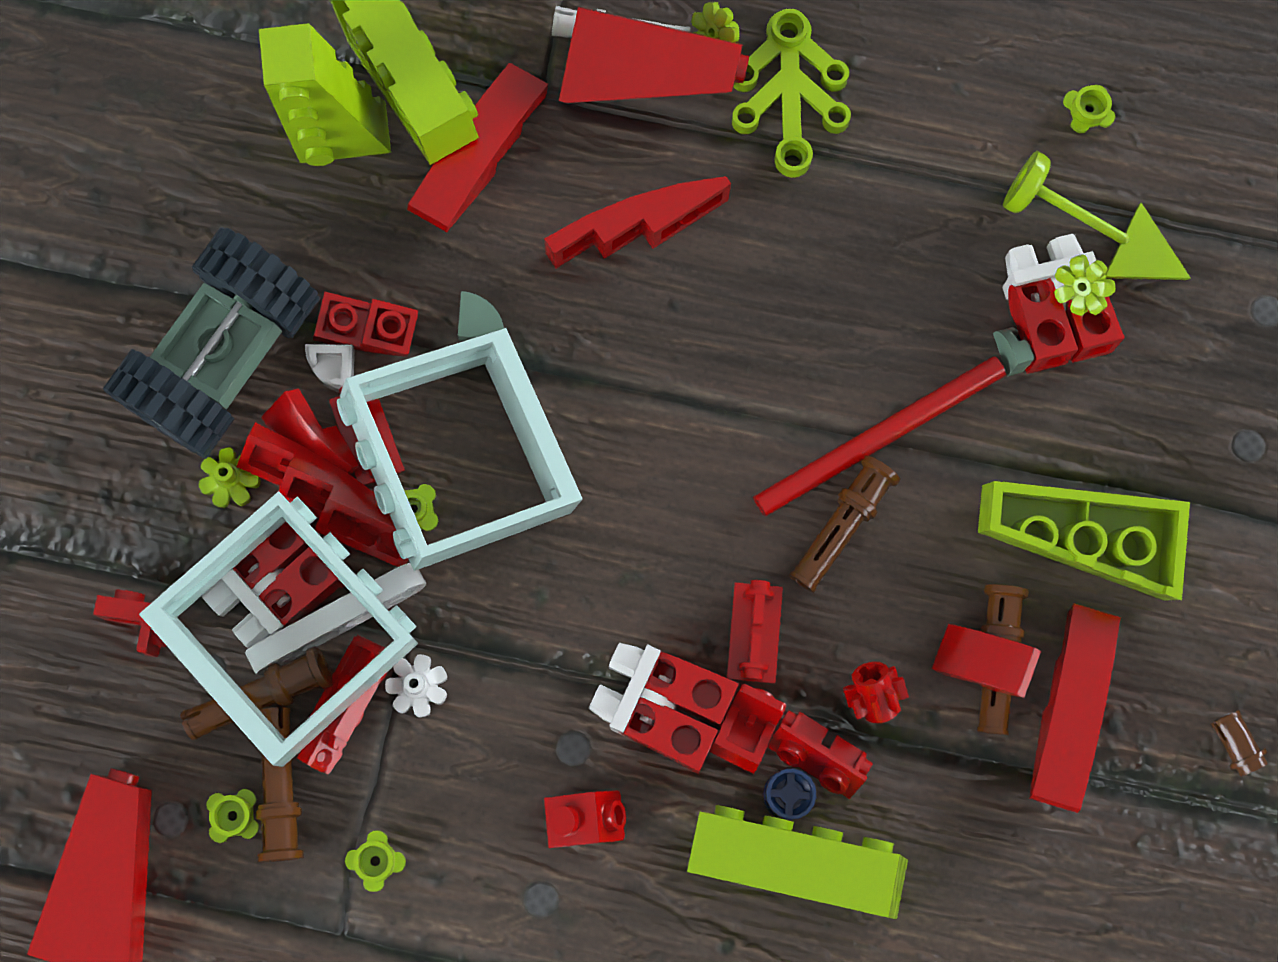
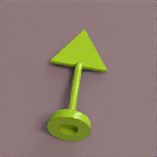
(1142, 247)

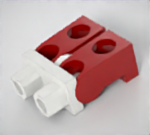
(1045, 323)
(276, 583)
(649, 704)

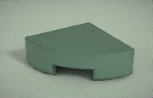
(477, 317)
(1014, 353)

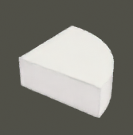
(331, 363)

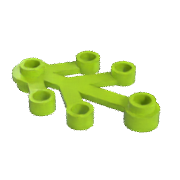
(790, 85)

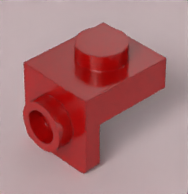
(126, 608)
(748, 727)
(585, 818)

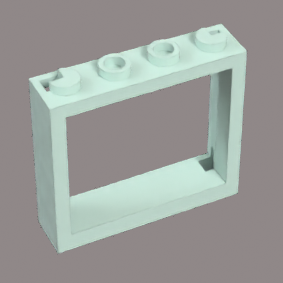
(524, 413)
(163, 614)

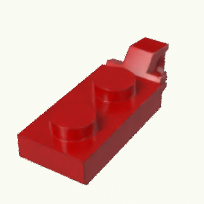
(327, 746)

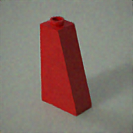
(639, 59)
(101, 879)

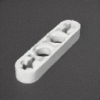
(331, 620)

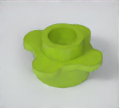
(1095, 97)
(423, 499)
(222, 805)
(361, 861)

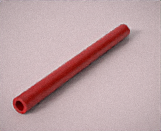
(879, 436)

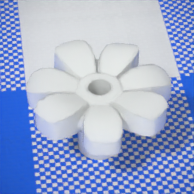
(427, 687)

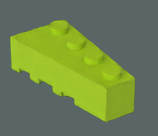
(409, 75)
(319, 99)
(1104, 534)
(798, 864)

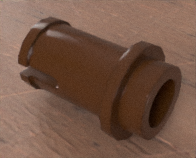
(1239, 743)

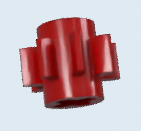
(875, 692)

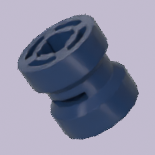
(797, 794)

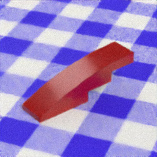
(464, 173)
(651, 214)
(331, 494)
(1075, 708)

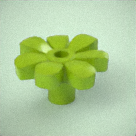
(716, 22)
(1084, 285)
(227, 480)

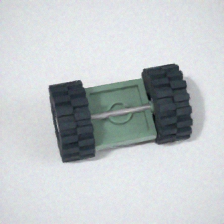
(214, 342)

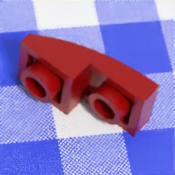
(367, 326)
(296, 421)
(986, 660)

